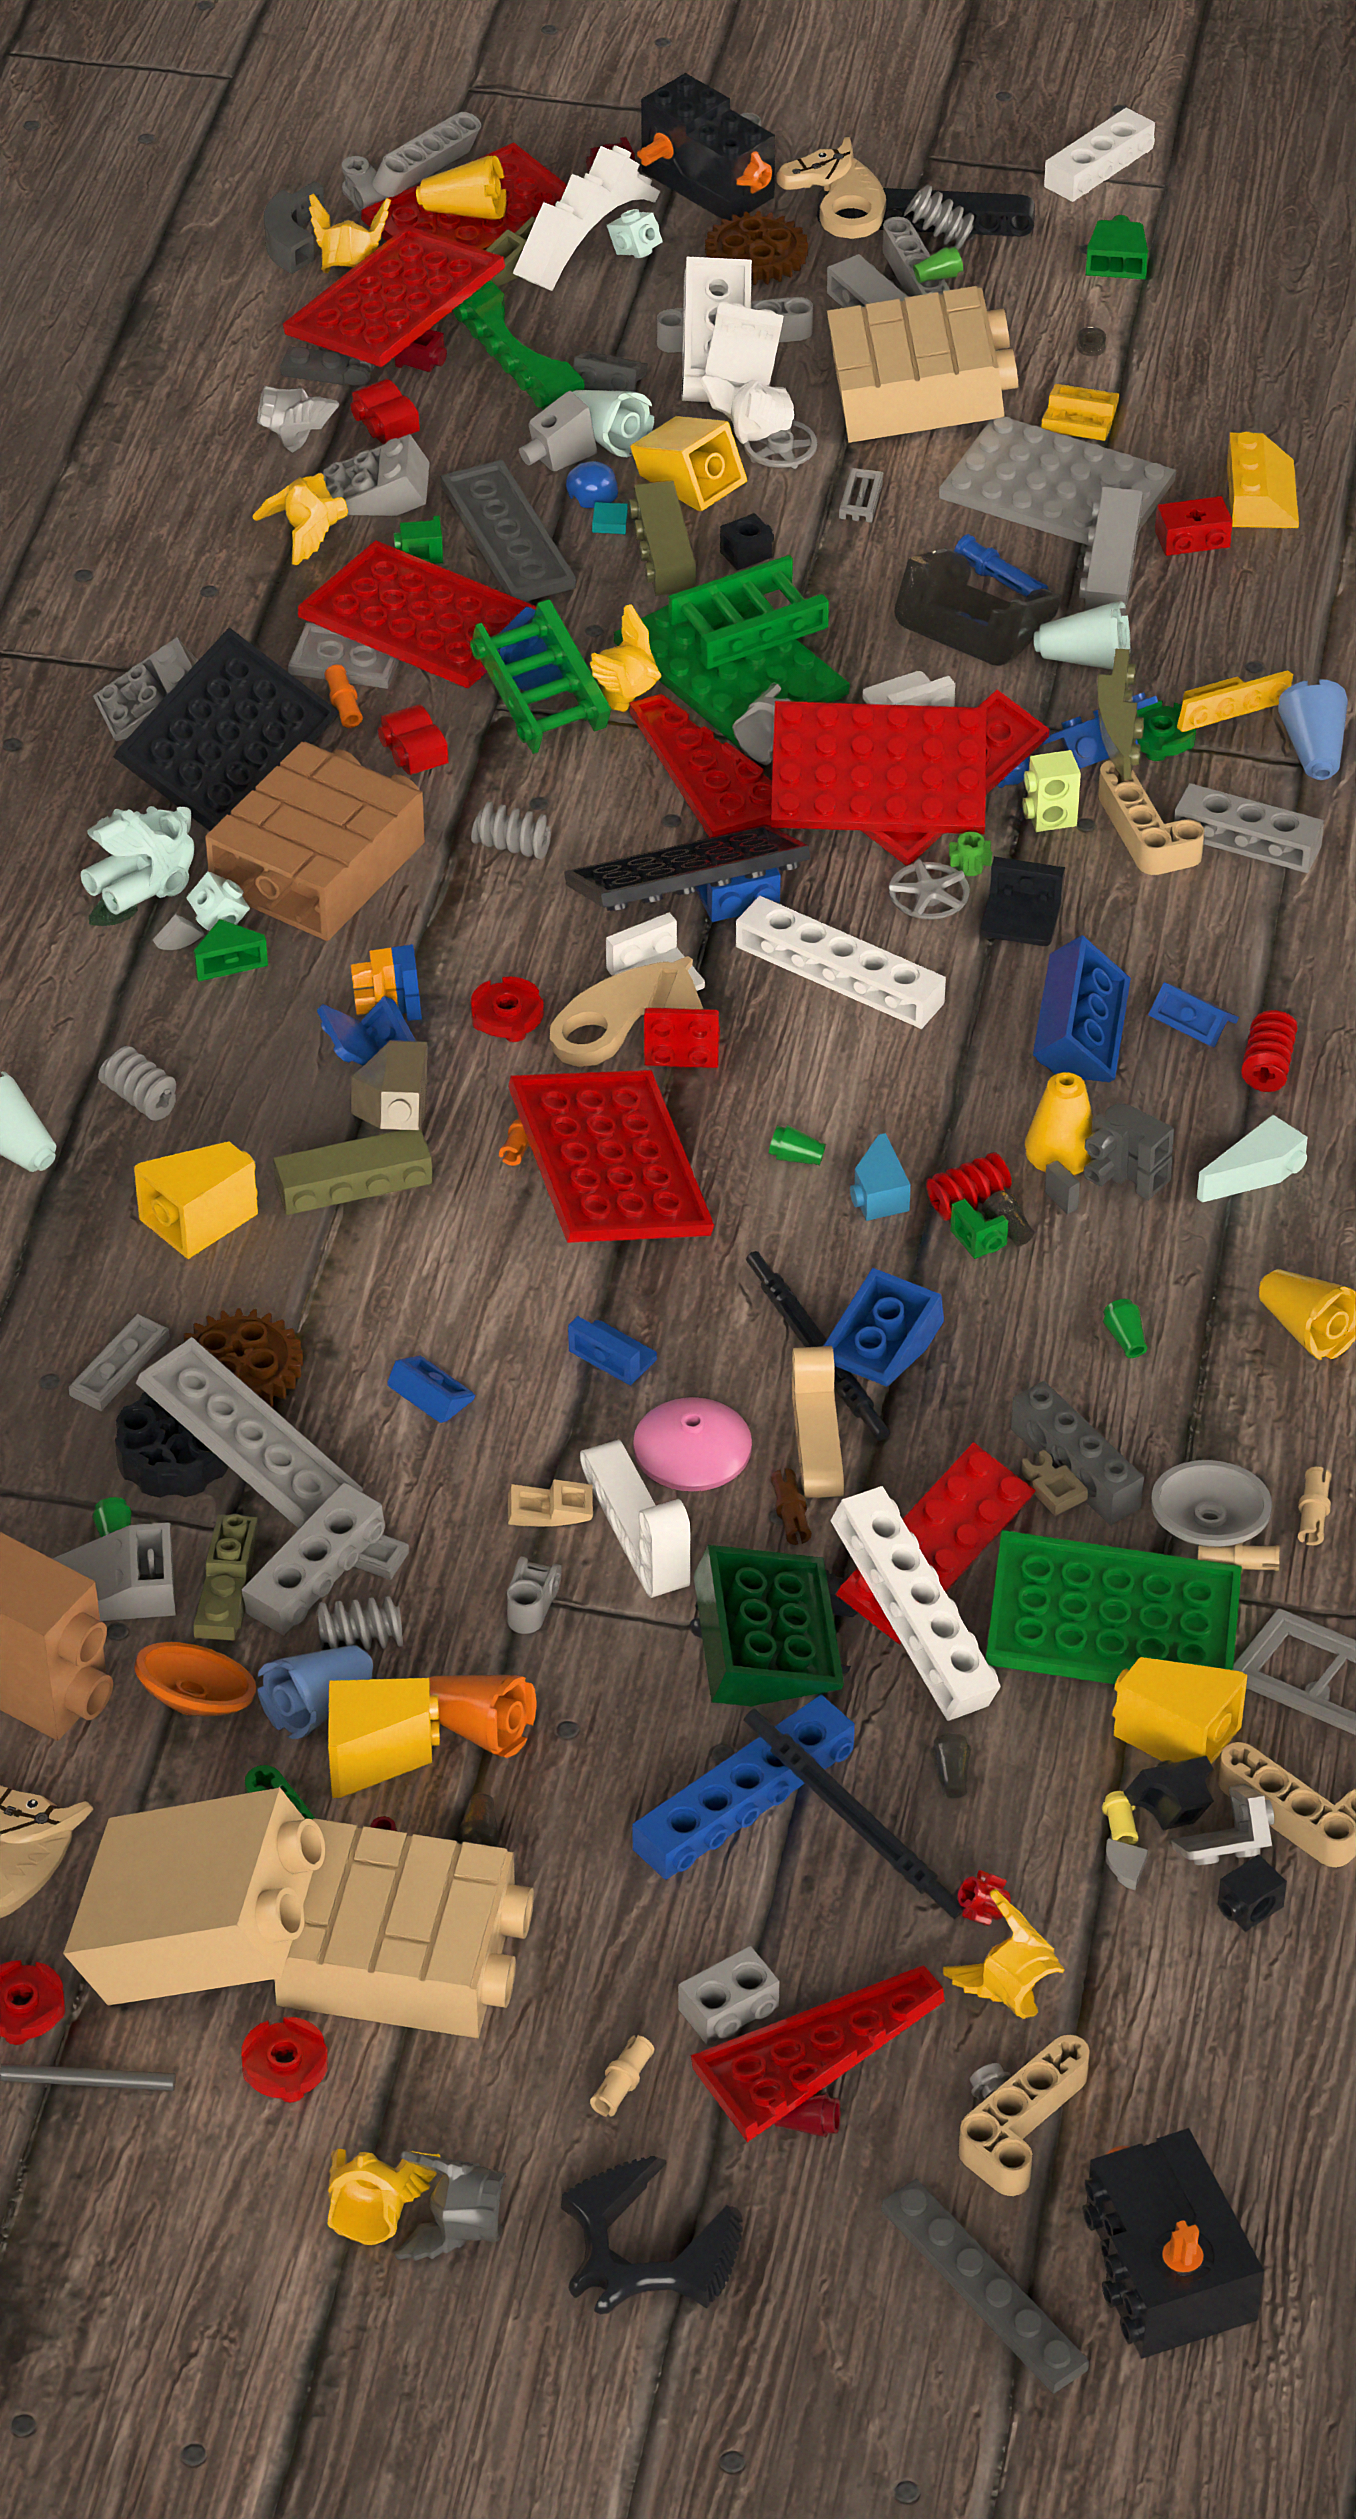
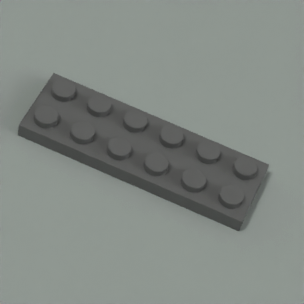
(508, 531)

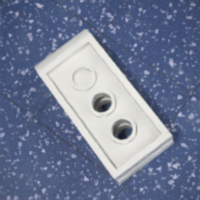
(705, 285)

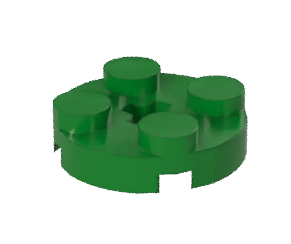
(1165, 742)

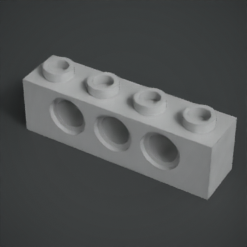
(1253, 827)
(314, 1559)

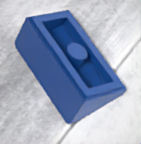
(429, 1388)

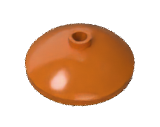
(194, 1679)

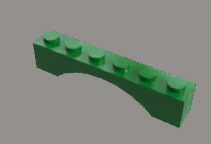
(535, 373)

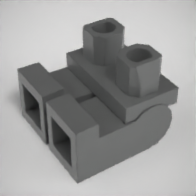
(1130, 1147)

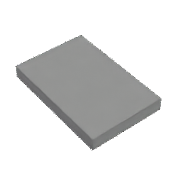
(322, 648)

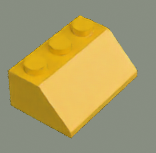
(1260, 483)

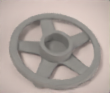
(783, 443)
(929, 890)

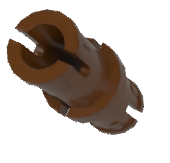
(791, 1506)

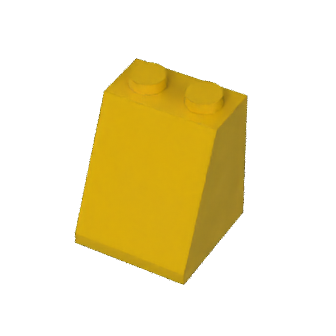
(693, 454)
(197, 1195)
(1178, 1708)
(379, 1730)

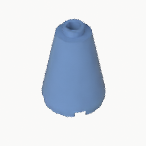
(1315, 725)
(298, 1686)

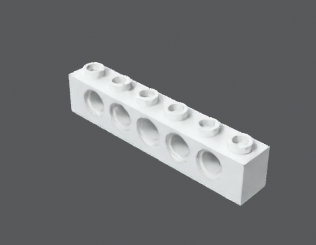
(840, 962)
(915, 1623)

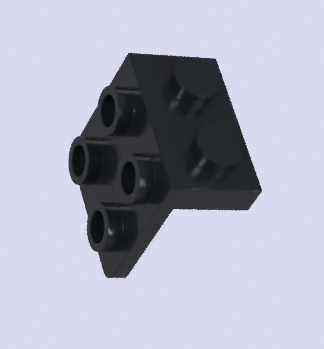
(1023, 901)

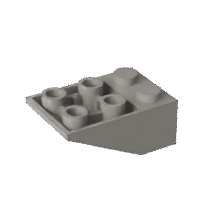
(381, 480)
(139, 690)
(130, 1571)

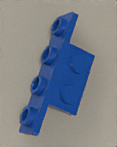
(1085, 737)

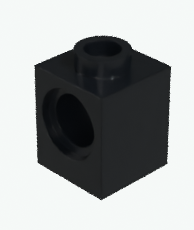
(746, 541)
(1251, 1893)

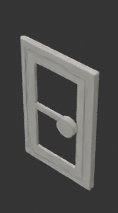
(1316, 1694)

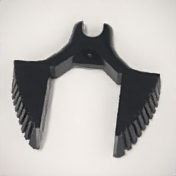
(695, 2273)

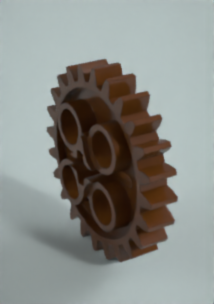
(769, 242)
(254, 1351)

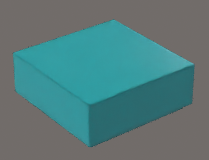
(610, 518)

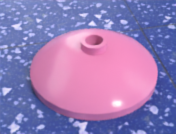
(692, 1444)

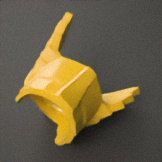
(345, 242)
(308, 511)
(627, 668)
(1010, 1966)
(371, 2194)

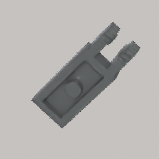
(325, 367)

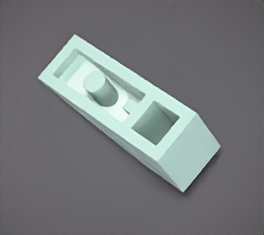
(1256, 1161)

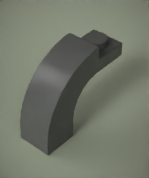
(285, 239)

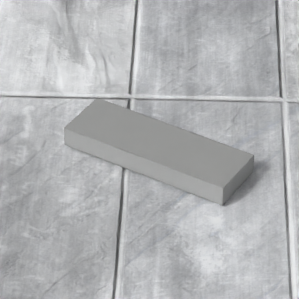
(119, 1362)

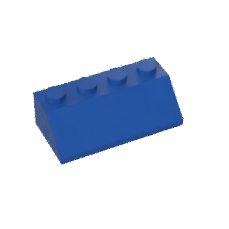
(1082, 1012)

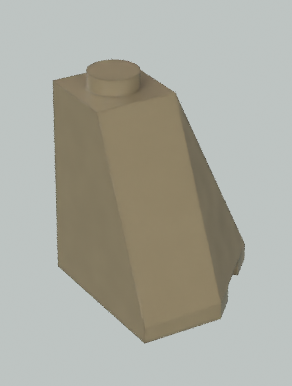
(392, 1086)

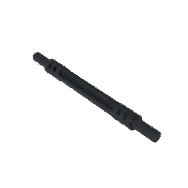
(810, 1335)
(854, 1813)

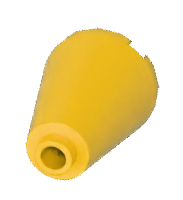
(466, 190)
(1061, 1125)
(1312, 1310)

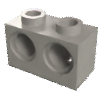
(725, 1990)

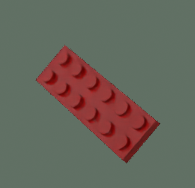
(1009, 740)
(952, 1525)

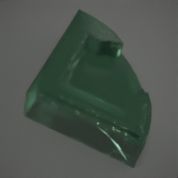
(102, 915)

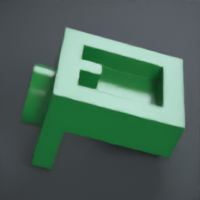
(974, 1232)

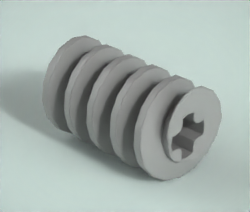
(941, 216)
(512, 831)
(139, 1082)
(360, 1624)

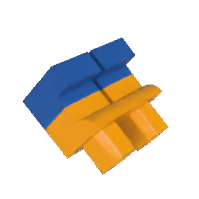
(392, 975)

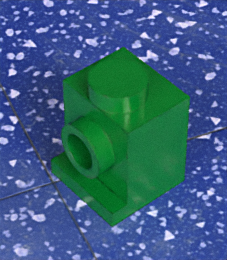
(421, 539)

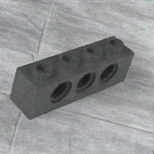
(1054, 1426)

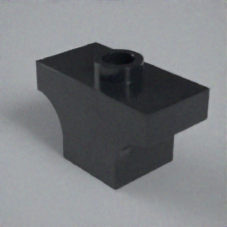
(1173, 1791)

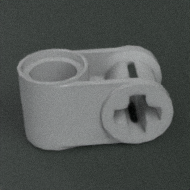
(358, 183)
(531, 1594)

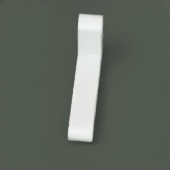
(650, 1534)

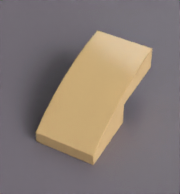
(558, 1506)

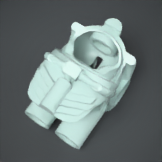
(147, 856)

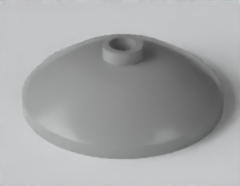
(1211, 1503)

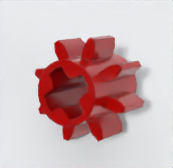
(976, 1898)

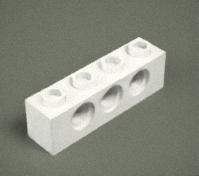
(1099, 154)

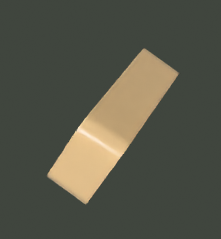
(1151, 843)
(816, 1422)
(1299, 1812)
(1060, 2073)

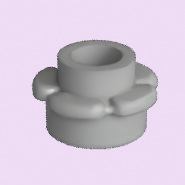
(988, 2080)

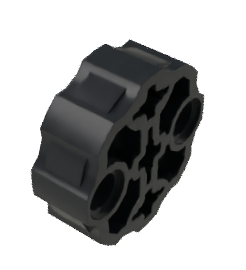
(162, 1453)

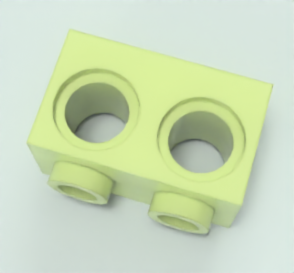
(1052, 791)

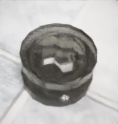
(1089, 335)

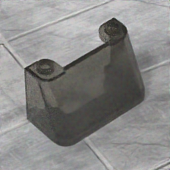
(947, 610)

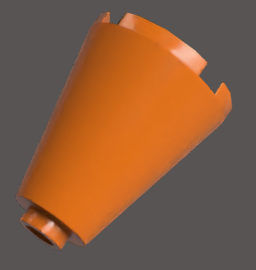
(486, 1709)

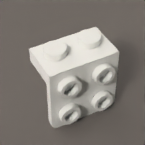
(743, 344)
(912, 690)

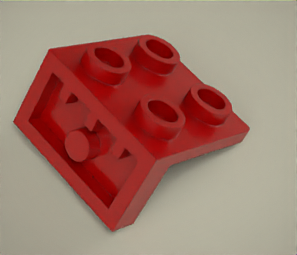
(681, 1037)

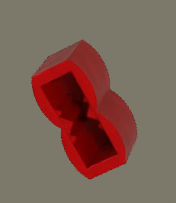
(385, 411)
(413, 739)

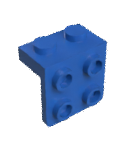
(736, 897)
(363, 1039)

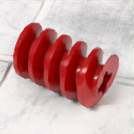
(1269, 1050)
(968, 1182)

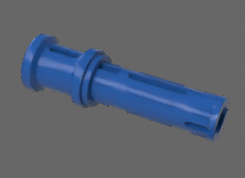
(988, 563)

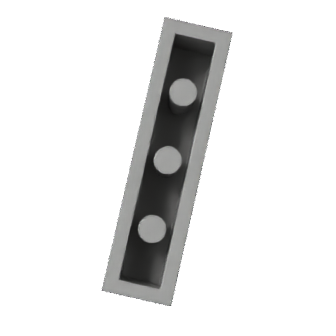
(859, 283)
(1113, 547)

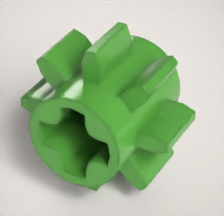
(970, 853)

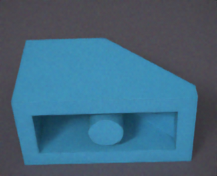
(880, 1182)

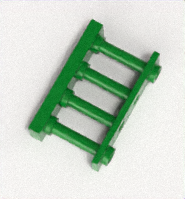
(756, 633)
(560, 652)

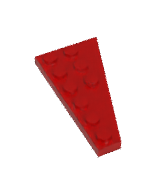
(713, 777)
(789, 2061)

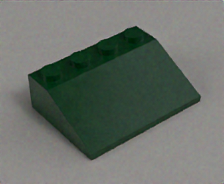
(766, 1626)

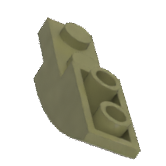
(1118, 714)
(227, 1573)

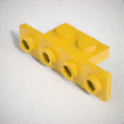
(1230, 699)

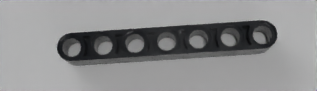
(992, 212)

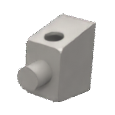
(560, 434)

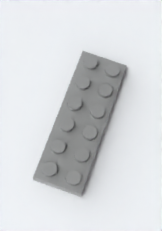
(243, 1431)

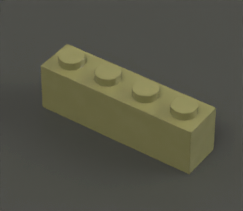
(663, 538)
(352, 1170)

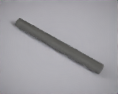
(87, 2077)

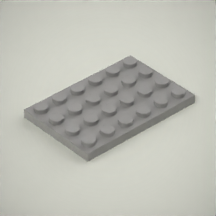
(1047, 478)

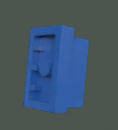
(525, 649)

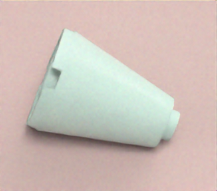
(618, 418)
(1085, 637)
(21, 1131)

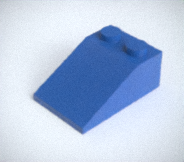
(885, 1327)

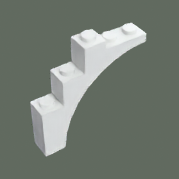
(584, 203)

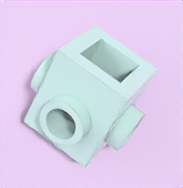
(635, 233)
(217, 899)

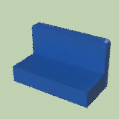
(1190, 1014)
(609, 1349)

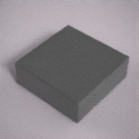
(1062, 1187)

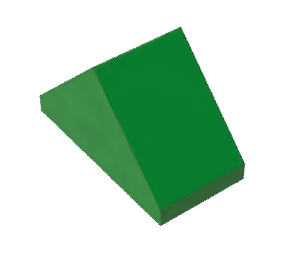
(229, 950)

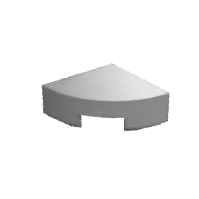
(178, 934)
(1126, 1862)

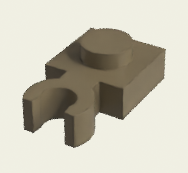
(1054, 1487)

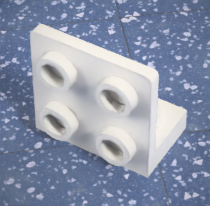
(646, 944)

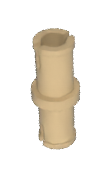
(1314, 1506)
(1243, 1555)
(622, 2076)

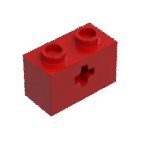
(1193, 525)

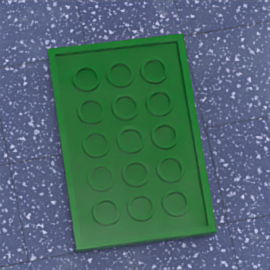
(727, 690)
(1103, 1607)

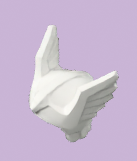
(753, 408)

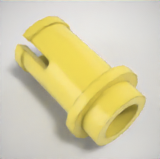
(1120, 1817)

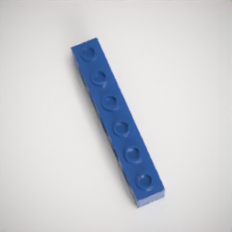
(738, 1790)

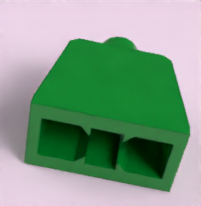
(1117, 249)

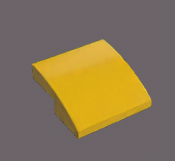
(1080, 412)

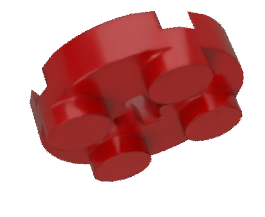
(507, 1023)
(42, 2011)
(289, 2079)

